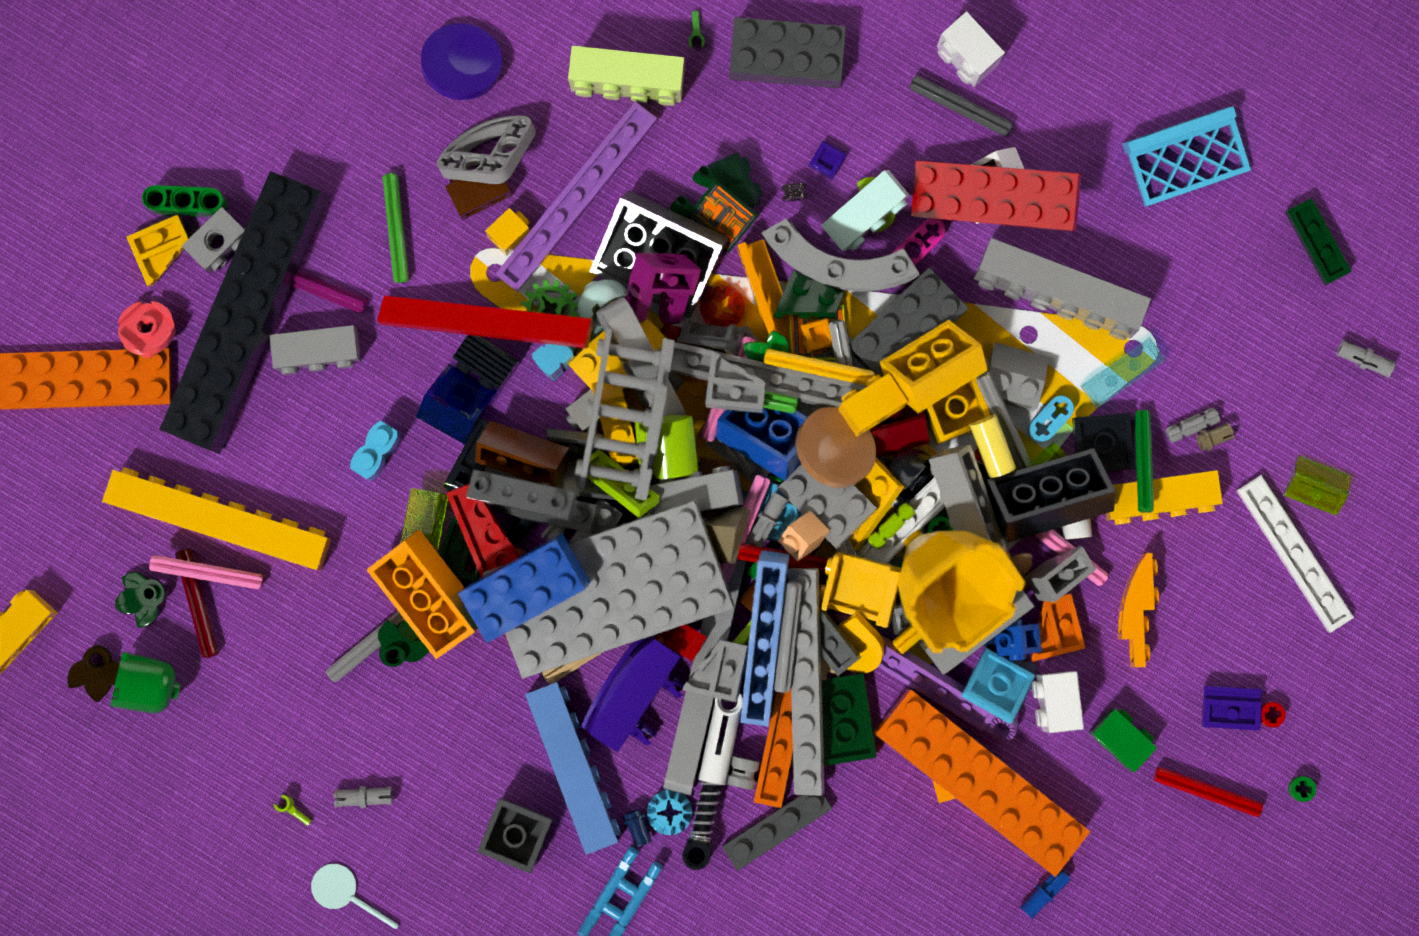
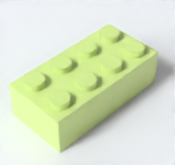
(626, 75)

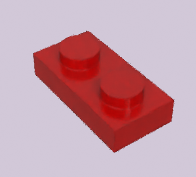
(682, 640)

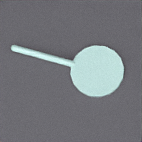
(336, 886)

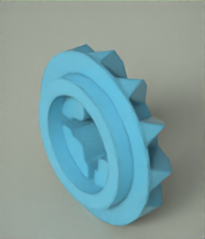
(678, 802)

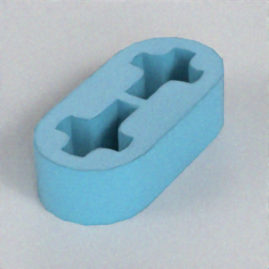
(1055, 423)

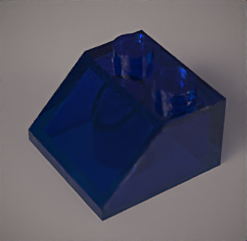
(455, 403)

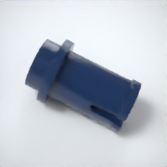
(637, 827)

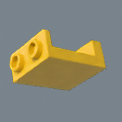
(860, 587)

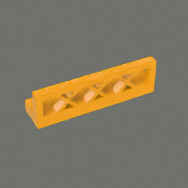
(764, 286)

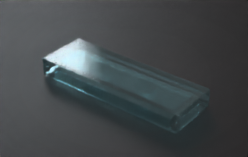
(1123, 373)

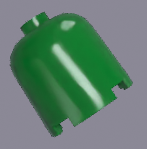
(144, 684)

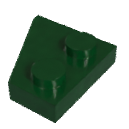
(808, 298)

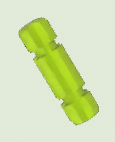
(891, 525)

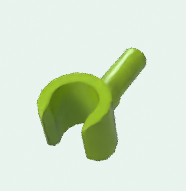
(290, 808)

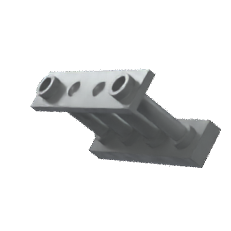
(533, 502)

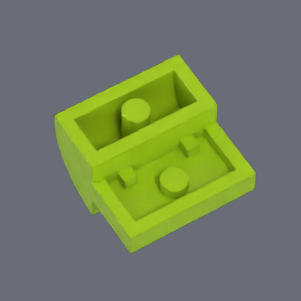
(675, 447)

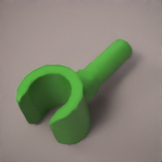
(696, 29)

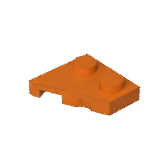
(1058, 629)

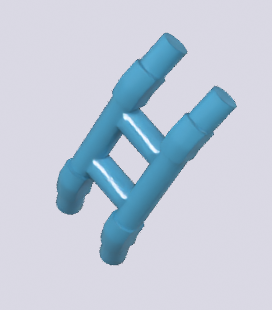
(618, 881)

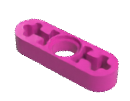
(932, 240)

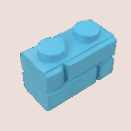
(554, 359)

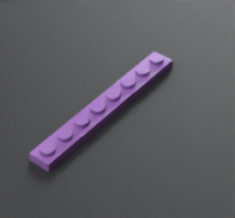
(576, 197)

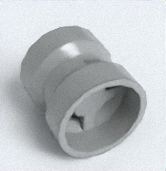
(739, 778)

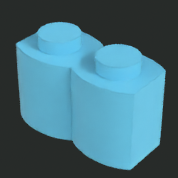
(379, 444)

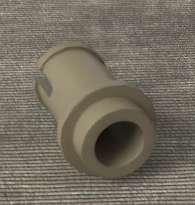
(1215, 436)

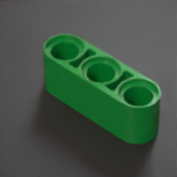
(173, 194)

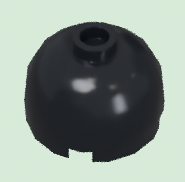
(912, 470)

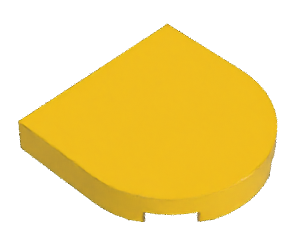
(865, 641)

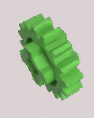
(562, 301)

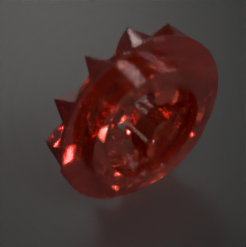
(719, 294)

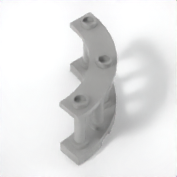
(839, 272)
(650, 418)

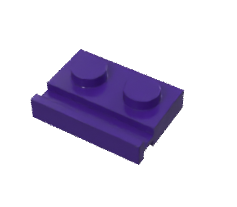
(1231, 708)

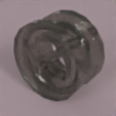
(794, 192)

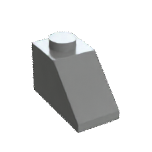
(1060, 574)

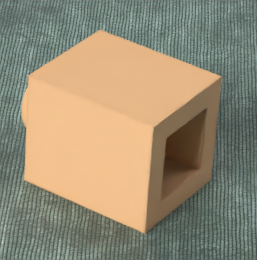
(803, 535)

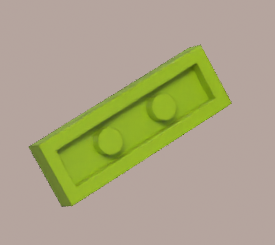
(620, 490)

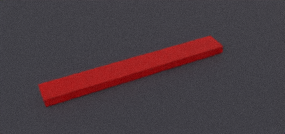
(486, 321)

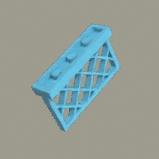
(1181, 132)

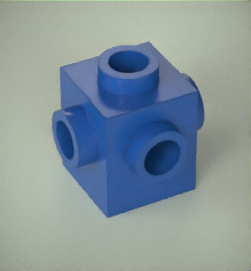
(1018, 640)

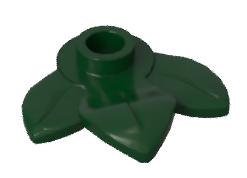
(136, 598)
(404, 640)

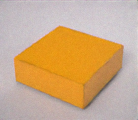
(816, 335)

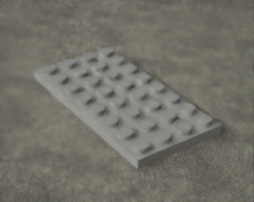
(642, 583)

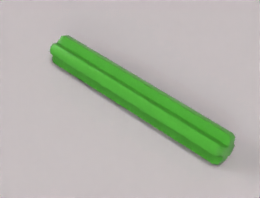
(395, 228)

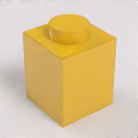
(508, 230)

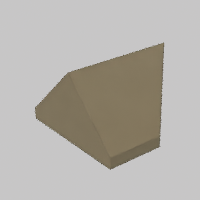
(726, 532)

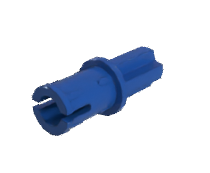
(1045, 894)

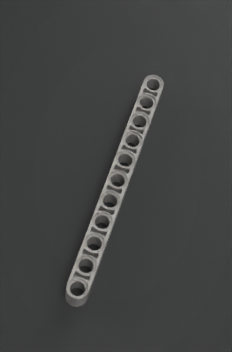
(698, 707)

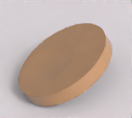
(833, 451)

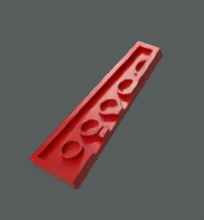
(482, 531)

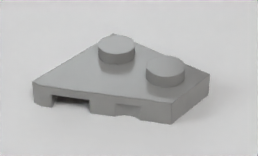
(733, 388)
(721, 672)

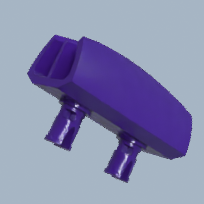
(630, 691)

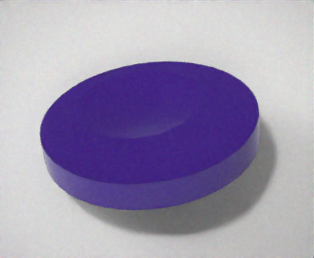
(461, 61)

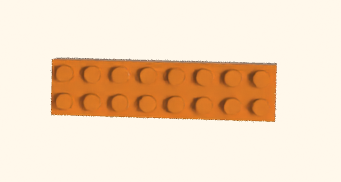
(981, 782)

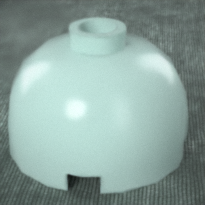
(597, 296)

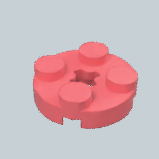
(146, 343)

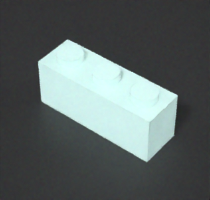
(866, 211)

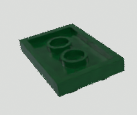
(846, 720)

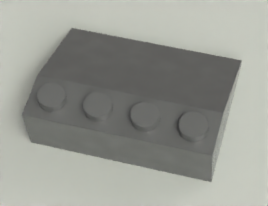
(651, 228)

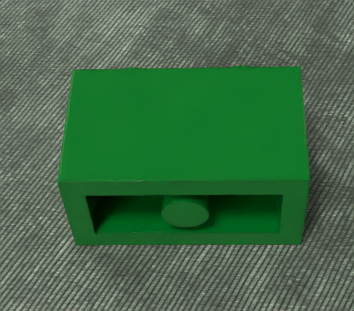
(1123, 739)

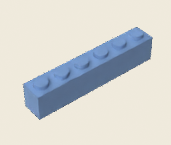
(764, 638)
(572, 768)

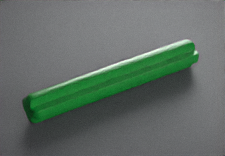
(1144, 461)

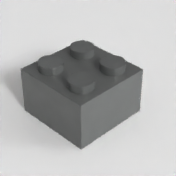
(515, 834)

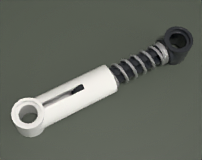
(713, 773)

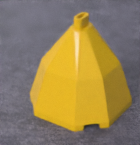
(956, 588)

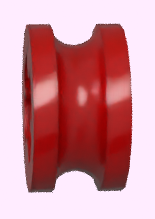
(1277, 720)

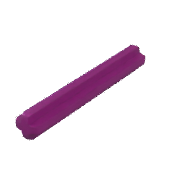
(329, 292)

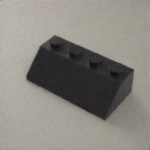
(1051, 495)

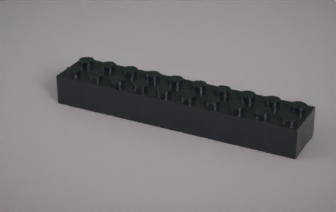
(244, 312)

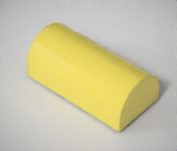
(992, 446)

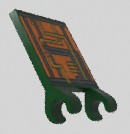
(717, 209)

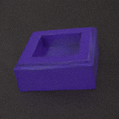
(827, 160)

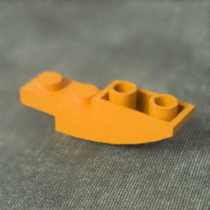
(1137, 597)

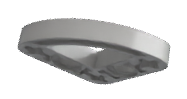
(493, 168)

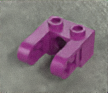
(667, 273)

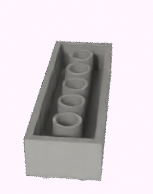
(1061, 289)

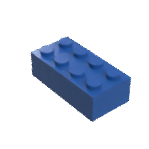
(524, 588)

